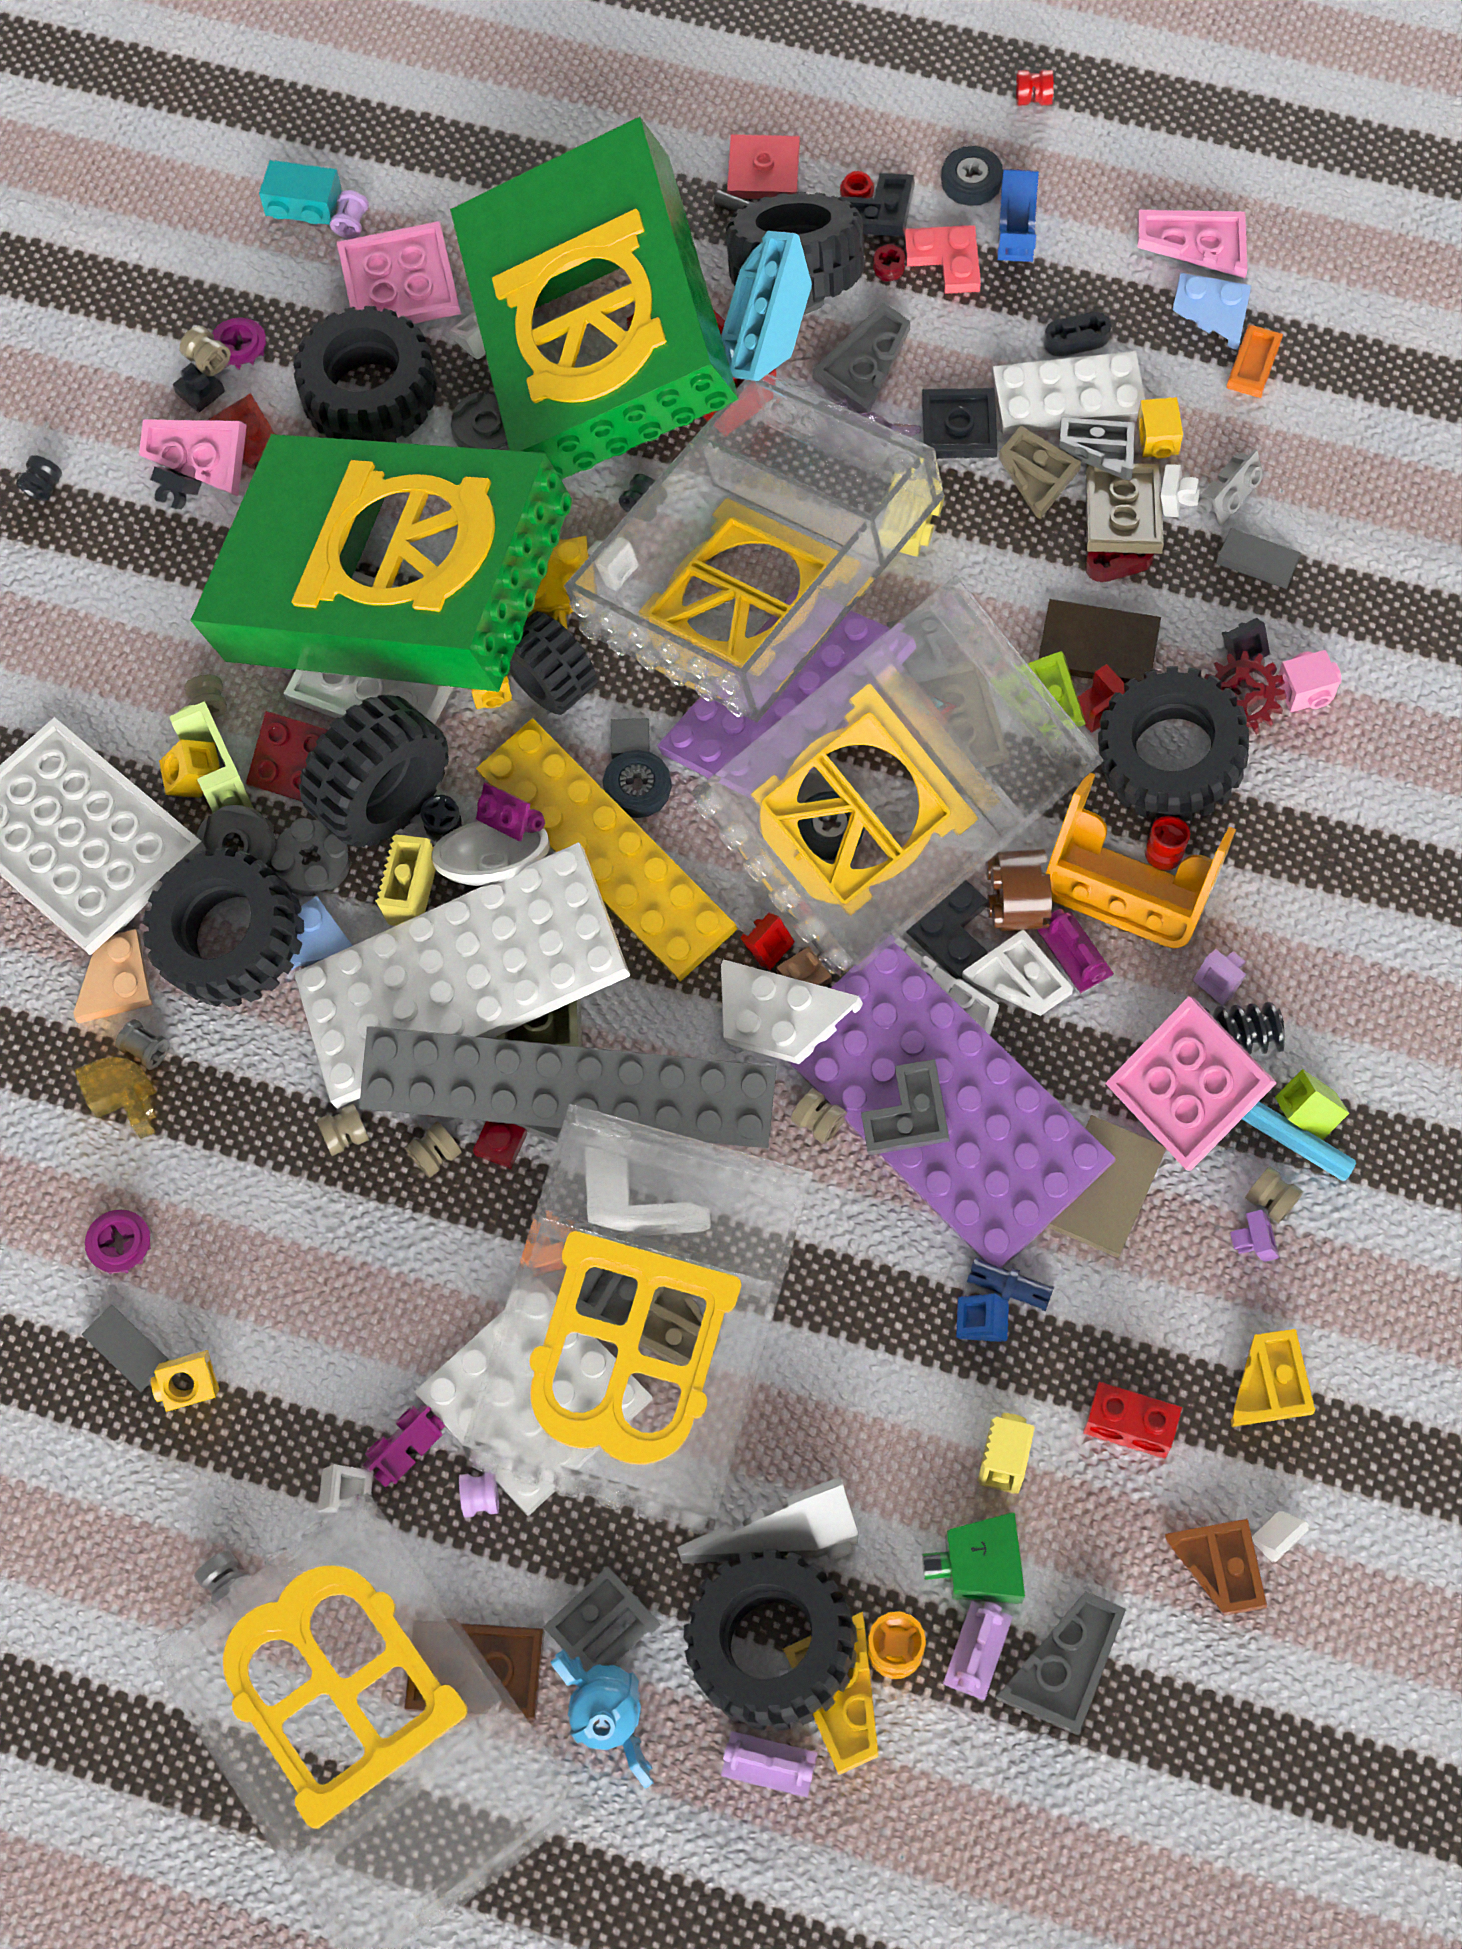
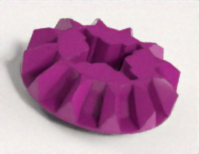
(251, 334)
(102, 1234)

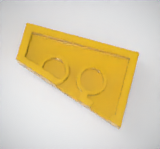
(850, 1723)

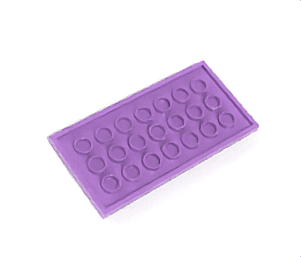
(1011, 1144)

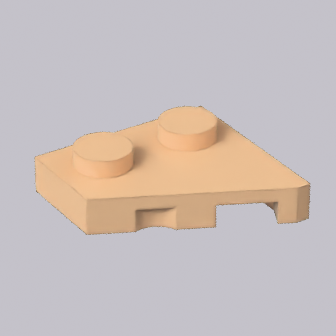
(114, 979)

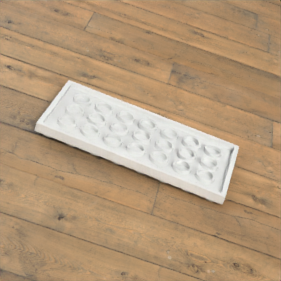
(465, 966)

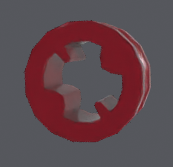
(896, 268)

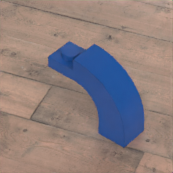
(1017, 215)

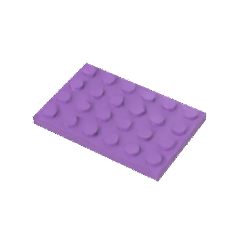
(713, 735)

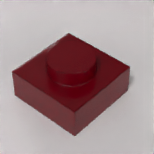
(500, 1143)

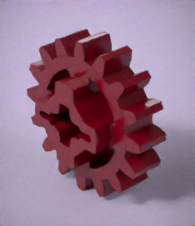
(1259, 693)

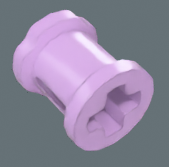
(349, 214)

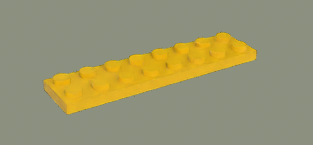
(630, 869)

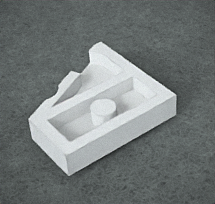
(1020, 975)

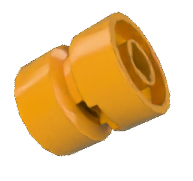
(896, 1645)

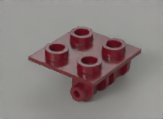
(282, 754)

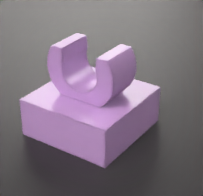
(1220, 975)

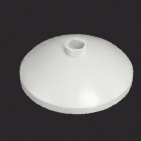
(485, 856)

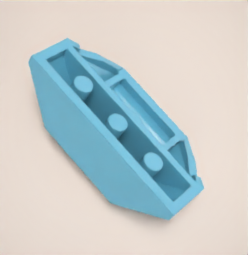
(767, 306)

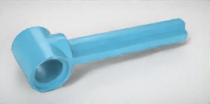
(1300, 1141)

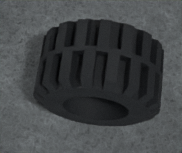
(551, 665)

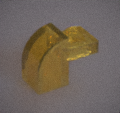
(118, 1084)

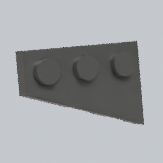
(864, 358)

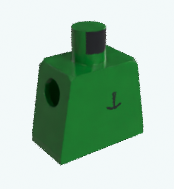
(980, 1561)

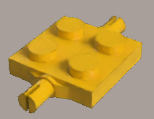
(562, 565)

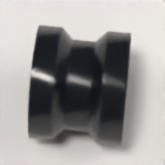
(39, 478)
(638, 487)
(437, 810)

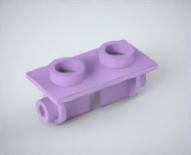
(978, 1649)
(769, 1764)

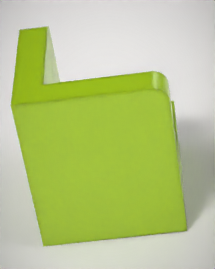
(1311, 1105)

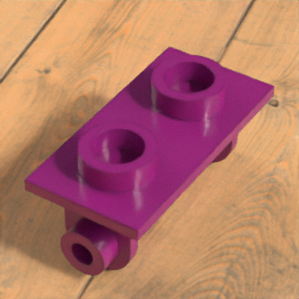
(507, 813)
(1075, 951)
(390, 1453)

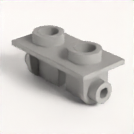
(1240, 478)

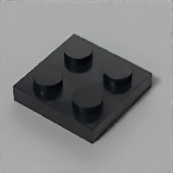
(960, 422)

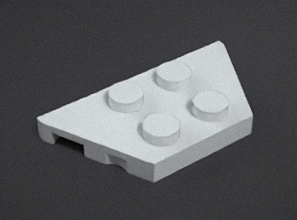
(779, 1012)

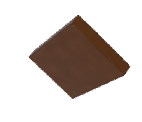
(513, 1655)

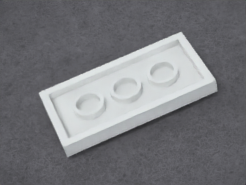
(1076, 387)

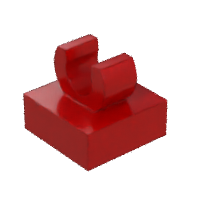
(768, 940)

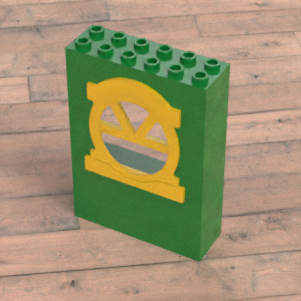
(558, 231)
(290, 557)

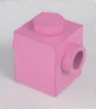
(1310, 680)

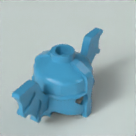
(605, 1695)

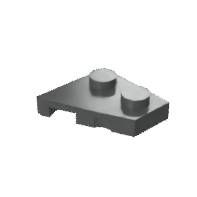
(1100, 444)

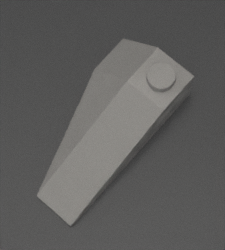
(809, 1525)

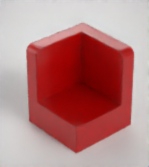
(1097, 698)

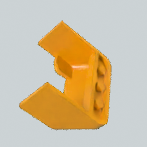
(1126, 890)

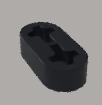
(1077, 334)

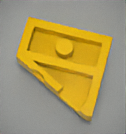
(1273, 1381)

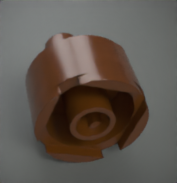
(1020, 890)

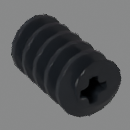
(1253, 1025)

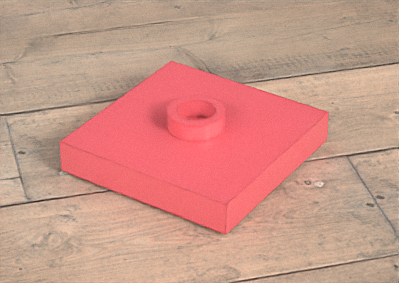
(763, 165)

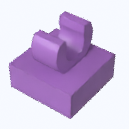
(1256, 1237)

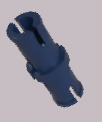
(1010, 1284)

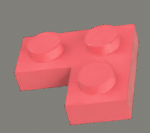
(946, 246)

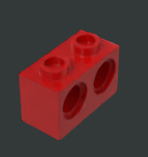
(1132, 1420)

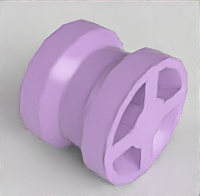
(478, 1494)

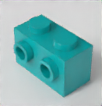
(300, 192)

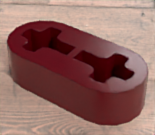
(1120, 565)

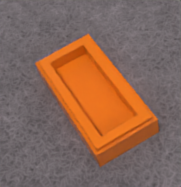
(1254, 361)

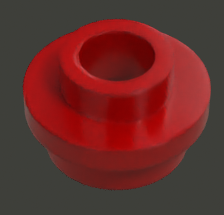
(857, 181)

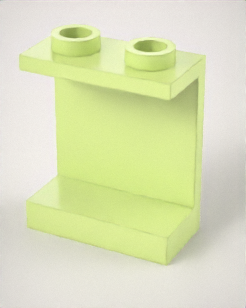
(223, 785)

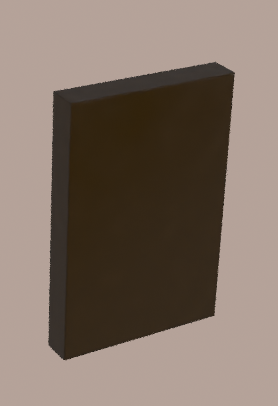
(1100, 637)

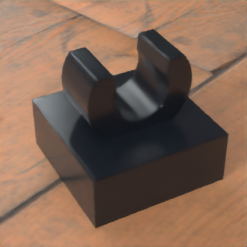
(197, 388)
(176, 483)
(1247, 637)

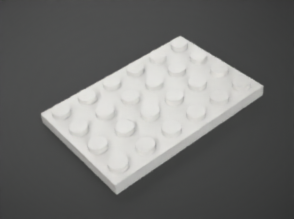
(83, 836)

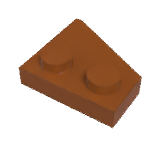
(1223, 1564)

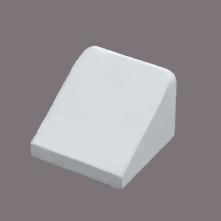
(468, 336)
(340, 1484)
(1279, 1535)

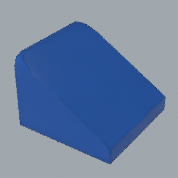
(982, 1318)

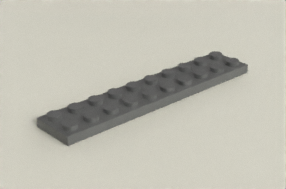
(539, 1080)

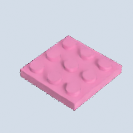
(401, 272)
(1190, 1083)

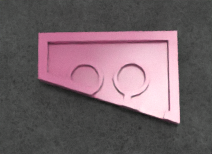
(1197, 237)
(197, 449)

